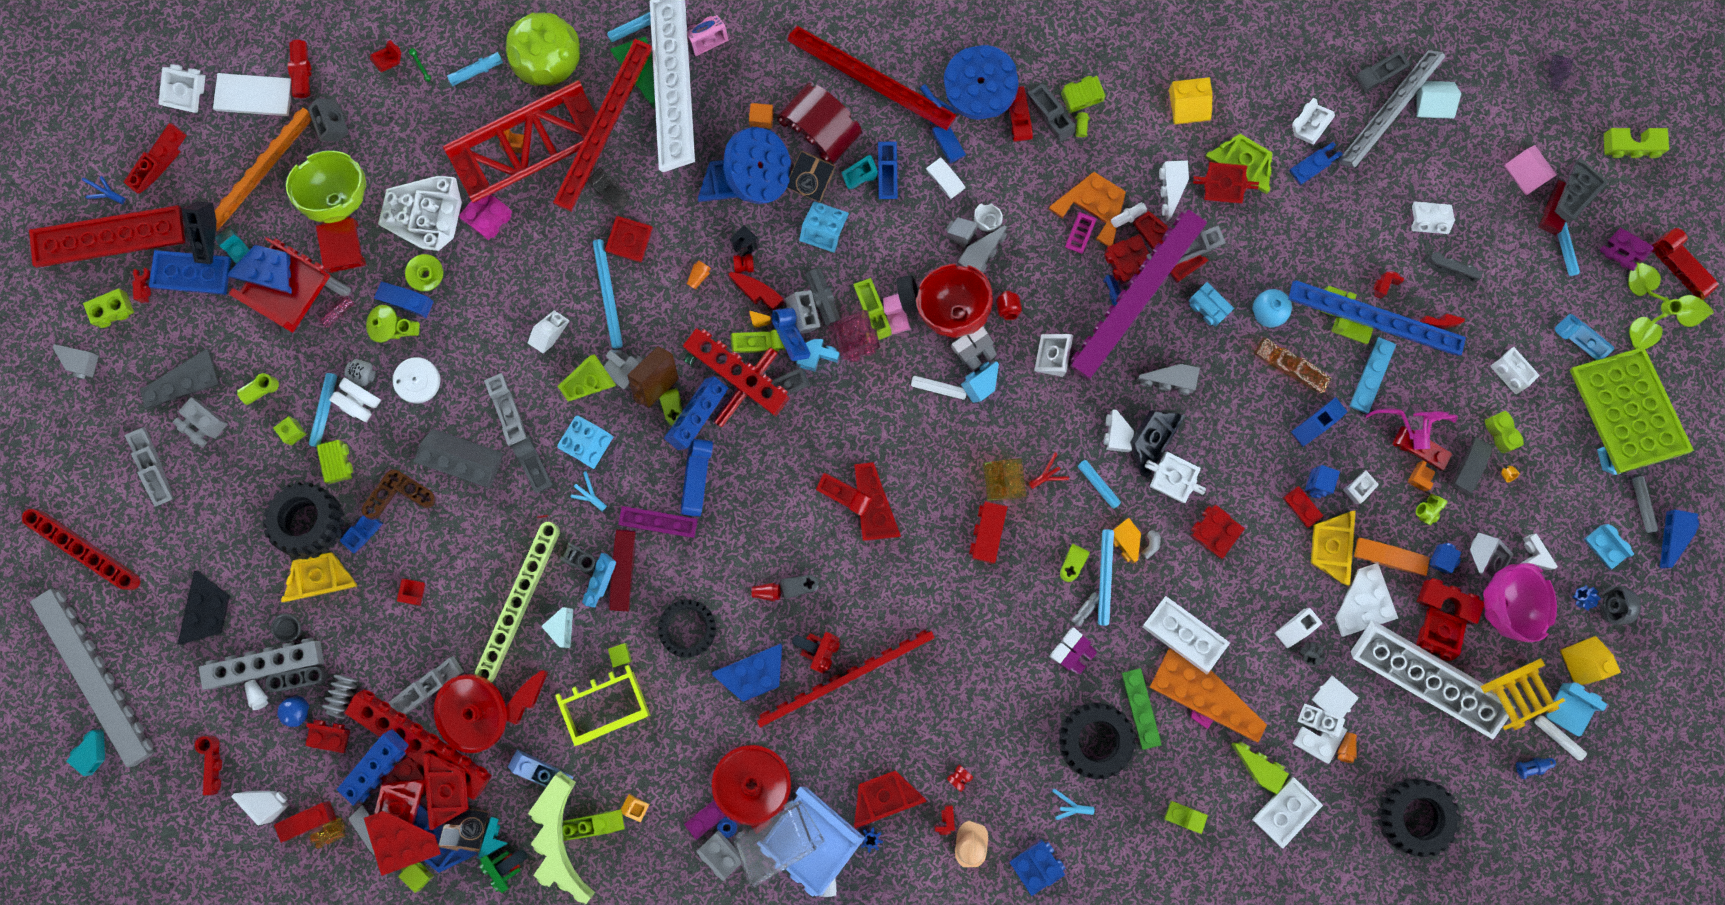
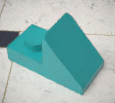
(860, 172)
(232, 244)
(489, 844)

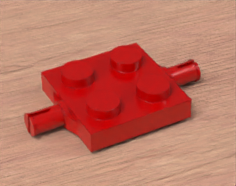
(1225, 182)

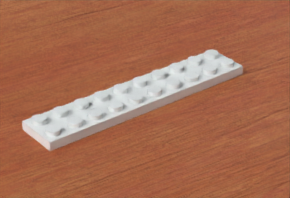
(672, 84)

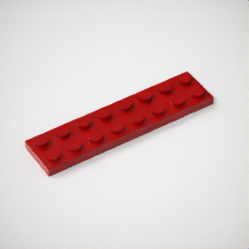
(107, 236)

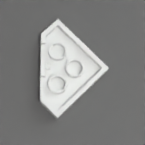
(1365, 601)

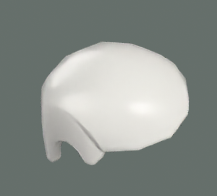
(994, 218)

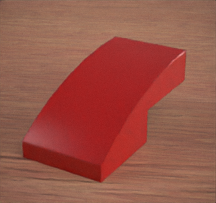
(1445, 321)

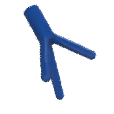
(928, 94)
(108, 193)

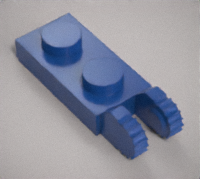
(1314, 164)

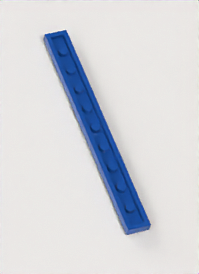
(1376, 318)

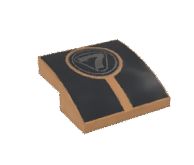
(810, 176)
(464, 831)

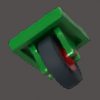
(509, 863)

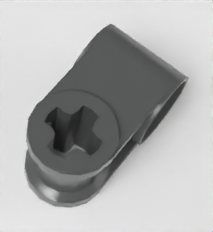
(576, 557)
(796, 586)

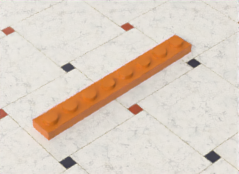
(263, 164)

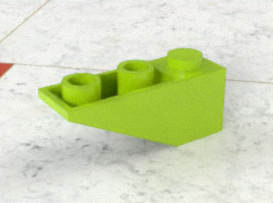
(1263, 772)
(593, 825)

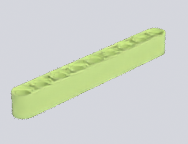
(525, 595)

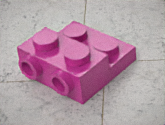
(486, 216)

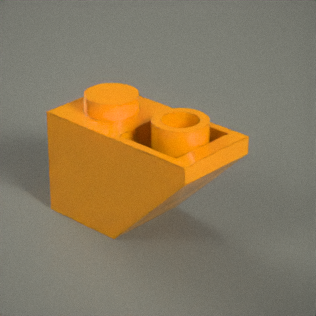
(1128, 540)

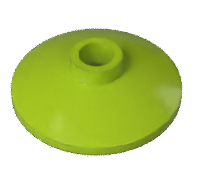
(419, 265)
(381, 323)

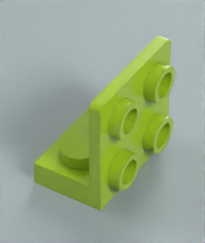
(1352, 329)

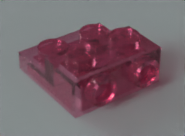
(856, 336)

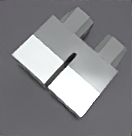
(972, 346)

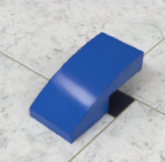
(360, 533)

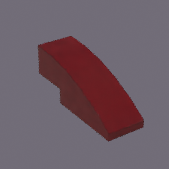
(1551, 220)

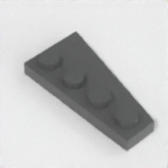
(1579, 190)

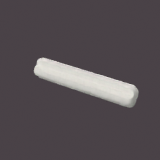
(938, 387)
(1561, 738)

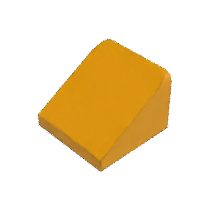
(759, 320)
(634, 808)

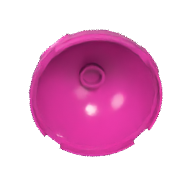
(1520, 603)

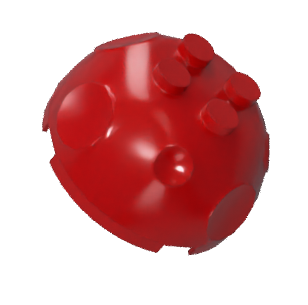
(955, 300)

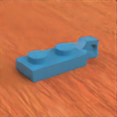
(599, 580)

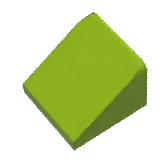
(619, 655)

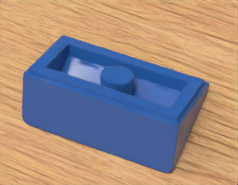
(948, 143)
(1113, 287)

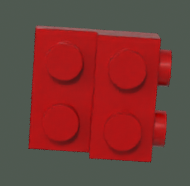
(1126, 258)
(1216, 531)
(1442, 634)
(406, 771)

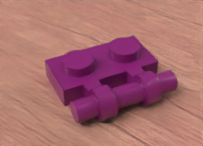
(1628, 244)

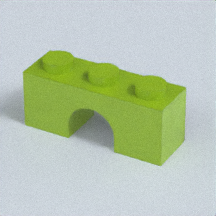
(1620, 143)

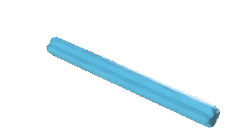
(607, 294)

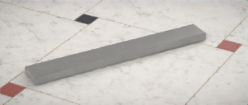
(1391, 108)

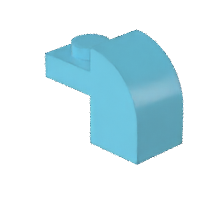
(817, 351)

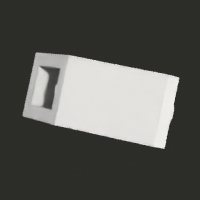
(547, 331)
(1118, 434)
(1298, 627)

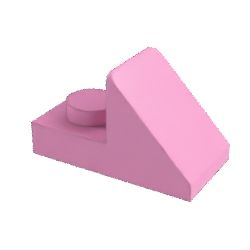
(896, 316)

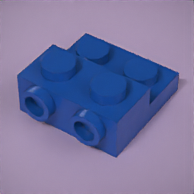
(1038, 867)

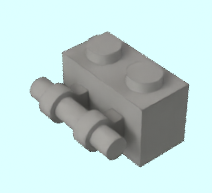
(203, 418)

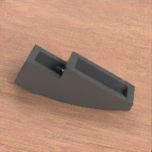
(1052, 112)
(1472, 466)

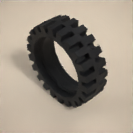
(667, 615)

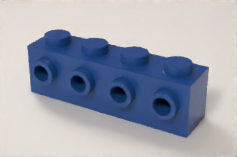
(373, 767)

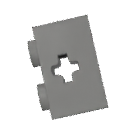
(805, 311)

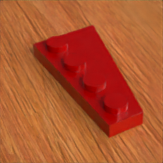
(1152, 231)
(878, 519)

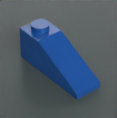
(404, 299)
(1678, 532)

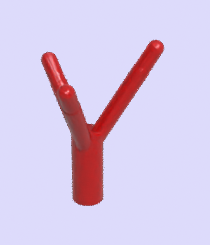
(1046, 475)

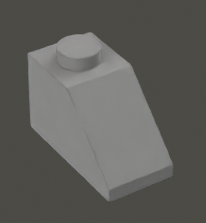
(961, 231)
(77, 361)

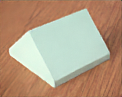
(1438, 99)
(560, 627)

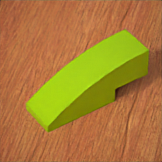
(870, 301)

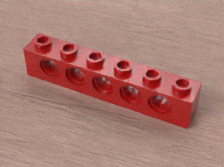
(699, 339)

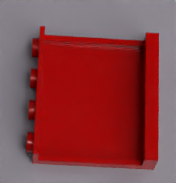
(283, 307)

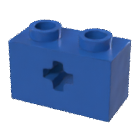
(1322, 481)

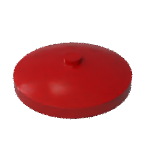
(470, 713)
(751, 785)

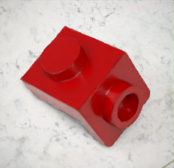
(387, 57)
(1383, 284)

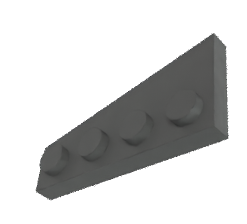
(186, 379)

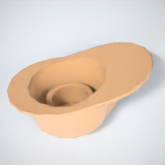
(971, 844)

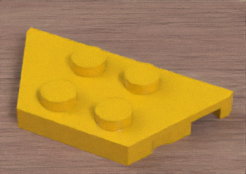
(1334, 546)
(316, 577)

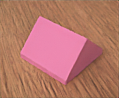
(1530, 170)

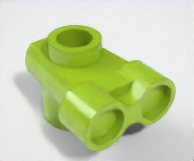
(406, 328)
(1430, 511)

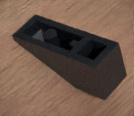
(201, 230)

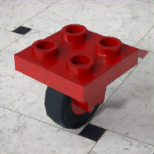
(822, 651)

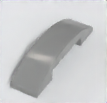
(1203, 243)
(506, 409)

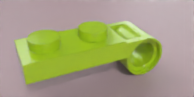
(756, 342)

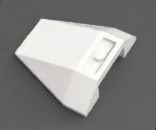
(423, 211)

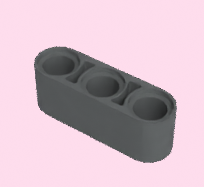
(287, 679)

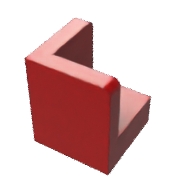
(411, 592)

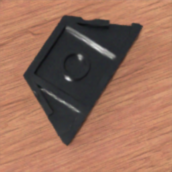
(1154, 437)
(204, 610)

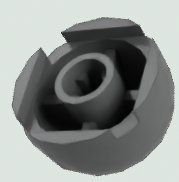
(1620, 605)

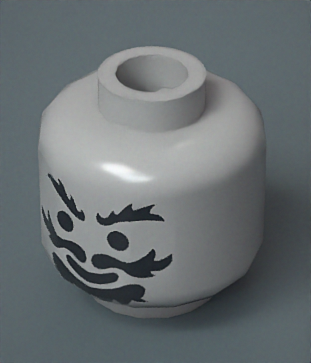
(359, 372)

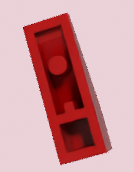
(305, 821)

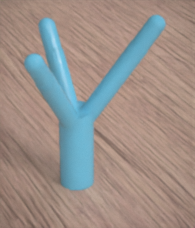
(589, 497)
(1074, 809)

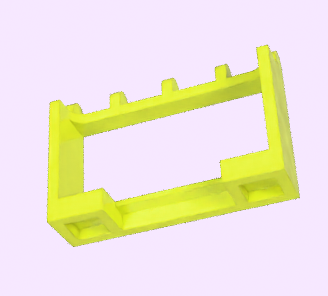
(578, 740)

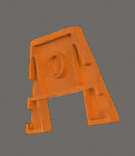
(1098, 198)

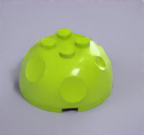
(542, 49)
(326, 186)

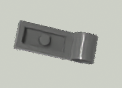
(1382, 71)
(790, 382)
(532, 464)

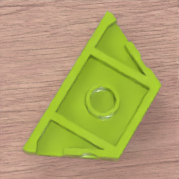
(1244, 151)

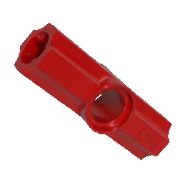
(299, 69)

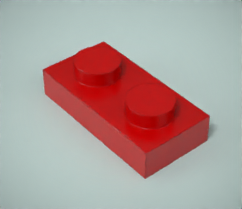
(1303, 507)

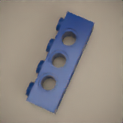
(696, 413)

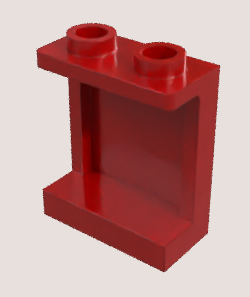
(340, 245)

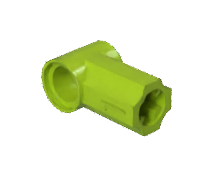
(257, 389)

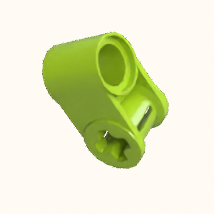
(671, 404)
(1075, 560)

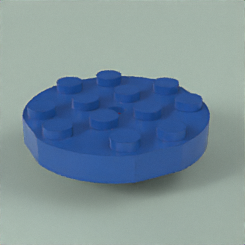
(981, 82)
(757, 165)

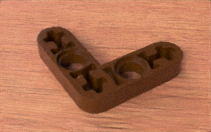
(399, 487)

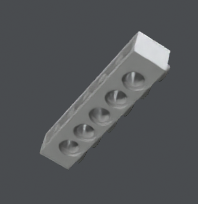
(211, 672)

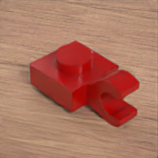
(141, 290)

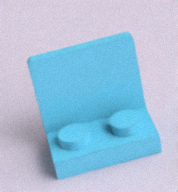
(823, 226)

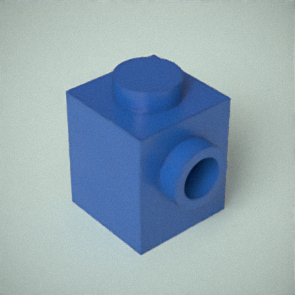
(1445, 558)

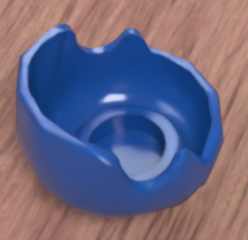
(293, 711)

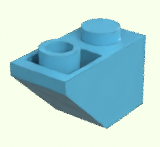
(981, 383)

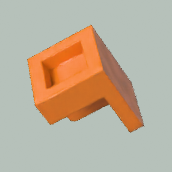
(761, 115)
(515, 141)
(1422, 477)

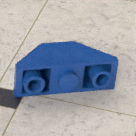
(1319, 422)

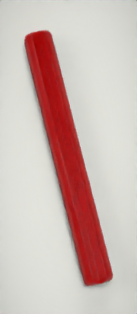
(738, 396)

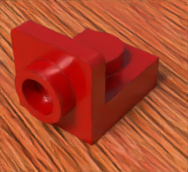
(948, 817)

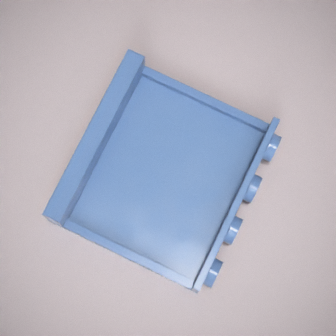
(841, 841)

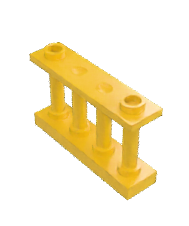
(1521, 675)

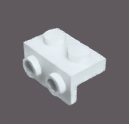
(1312, 122)
(1432, 217)

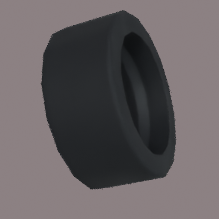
(907, 293)

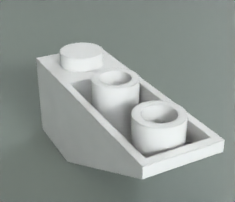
(1175, 177)

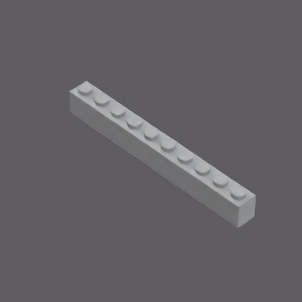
(93, 677)

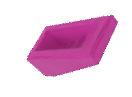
(1087, 218)

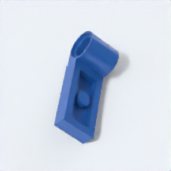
(784, 322)

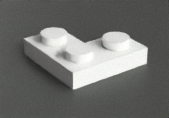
(1320, 746)

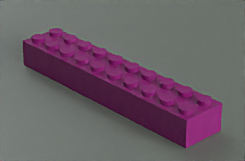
(1141, 289)

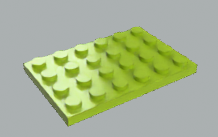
(1631, 410)

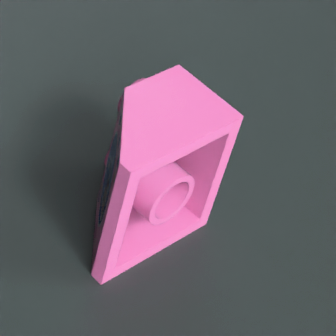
(706, 35)

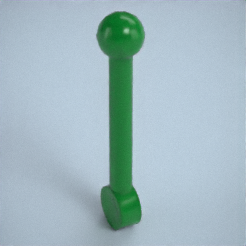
(413, 52)

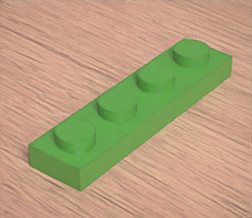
(1141, 709)

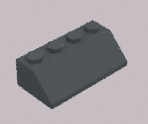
(459, 458)

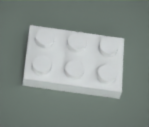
(1287, 812)

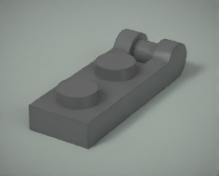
(1453, 267)

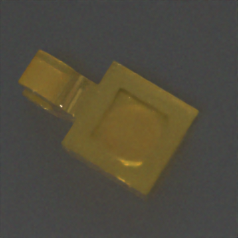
(331, 832)

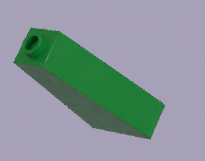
(645, 81)

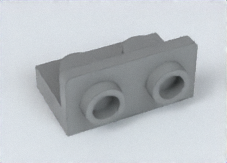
(719, 855)

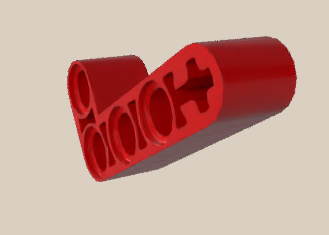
(1683, 264)

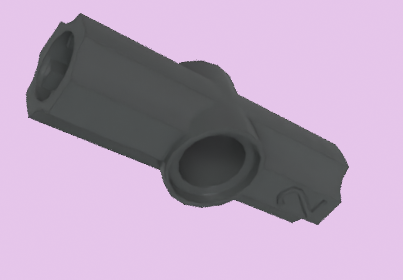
(823, 297)

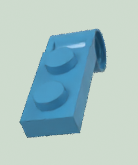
(1584, 337)

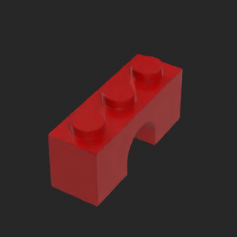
(1466, 606)

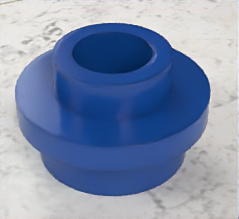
(733, 825)

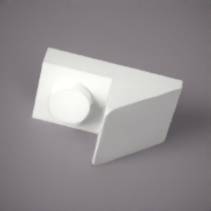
(1361, 487)
(1540, 554)

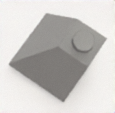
(1489, 555)

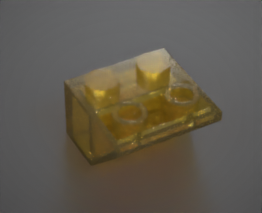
(1004, 480)

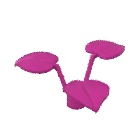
(1422, 436)

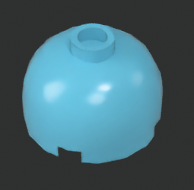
(1272, 308)

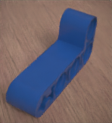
(695, 477)

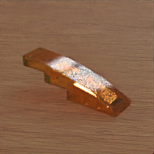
(1292, 365)

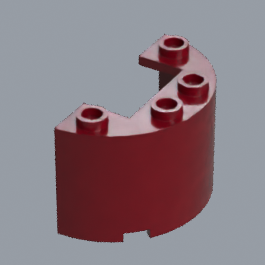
(821, 121)

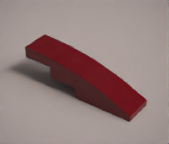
(623, 572)

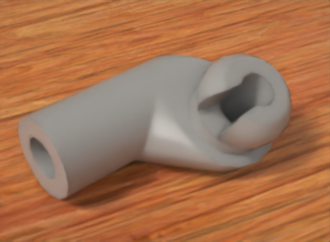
(1154, 544)

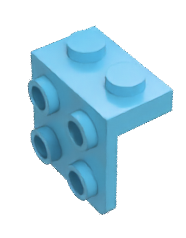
(585, 441)
(1577, 708)

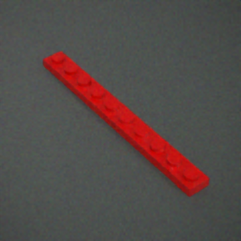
(871, 77)
(602, 125)
(837, 681)

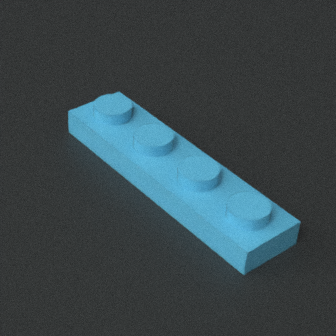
(1372, 375)

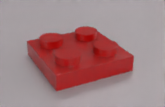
(628, 239)

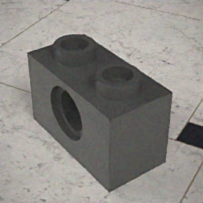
(328, 120)

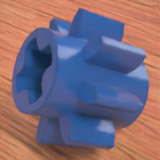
(1586, 597)
(870, 845)

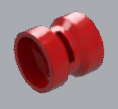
(747, 262)
(960, 778)

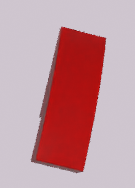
(757, 291)
(525, 697)

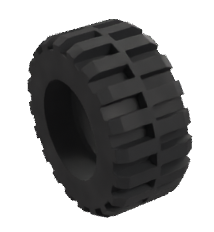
(286, 505)
(1123, 747)
(1444, 817)

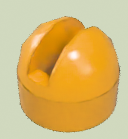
(1510, 473)

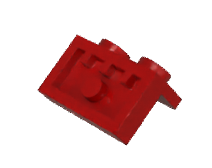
(327, 737)

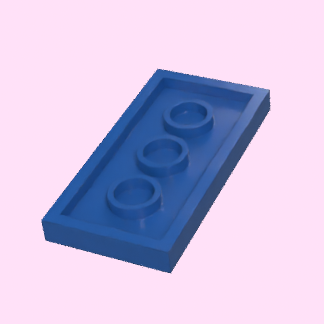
(180, 273)

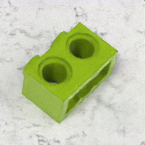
(108, 303)

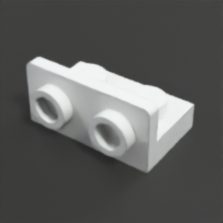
(1515, 371)

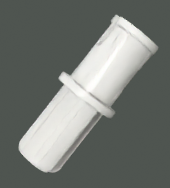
(1129, 215)

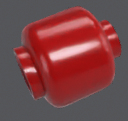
(1008, 305)

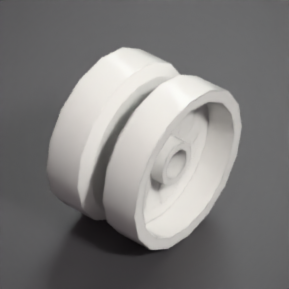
(354, 401)

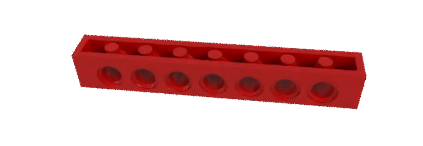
(376, 723)

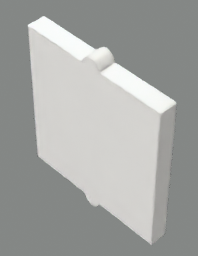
(1335, 697)

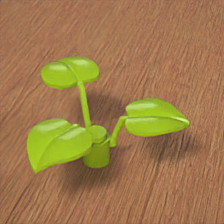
(1688, 308)

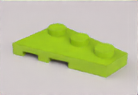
(586, 380)

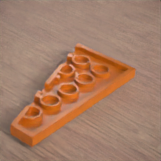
(1205, 695)

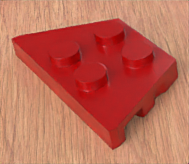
(444, 790)
(884, 797)
(400, 799)

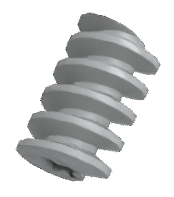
(339, 696)

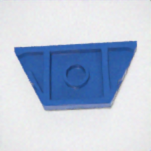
(715, 184)
(264, 268)
(753, 674)
(447, 857)

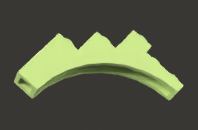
(549, 841)

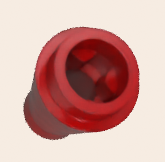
(767, 592)

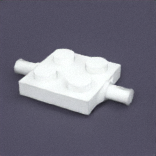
(1175, 477)

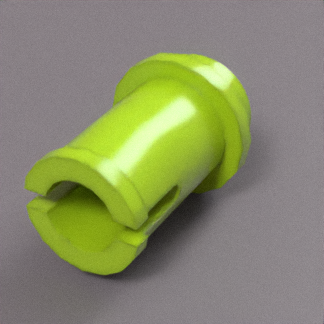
(1082, 124)

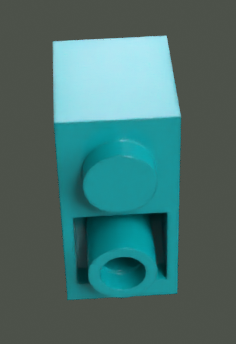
(89, 754)

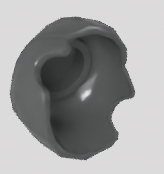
(282, 627)

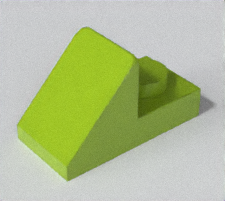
(1186, 817)

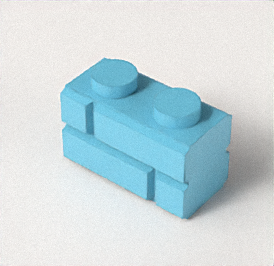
(1210, 305)

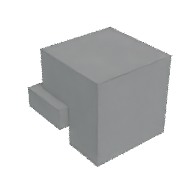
(620, 366)

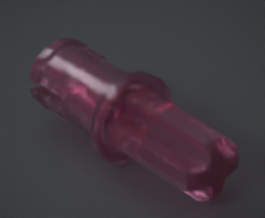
(336, 311)

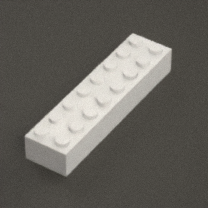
(1430, 679)

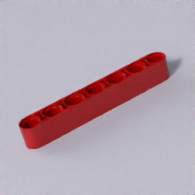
(73, 545)

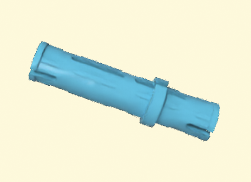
(480, 66)

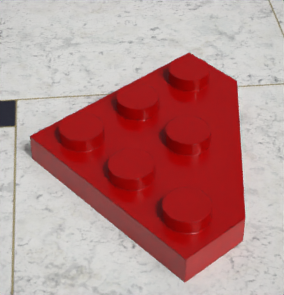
(398, 842)

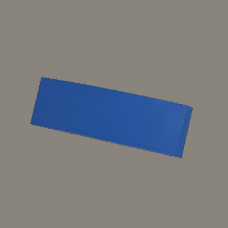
(887, 170)

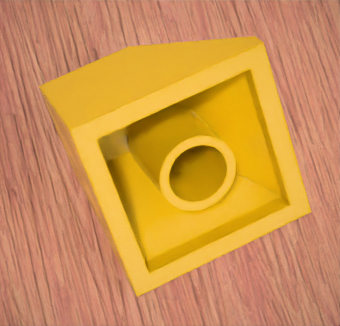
(1589, 661)

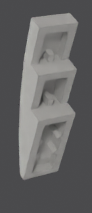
(149, 466)
(426, 687)

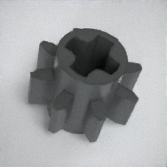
(1312, 653)

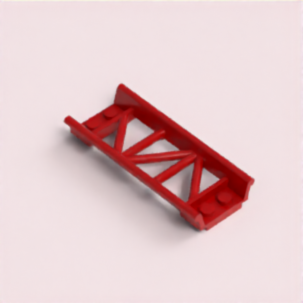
(466, 162)

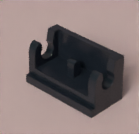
(744, 239)

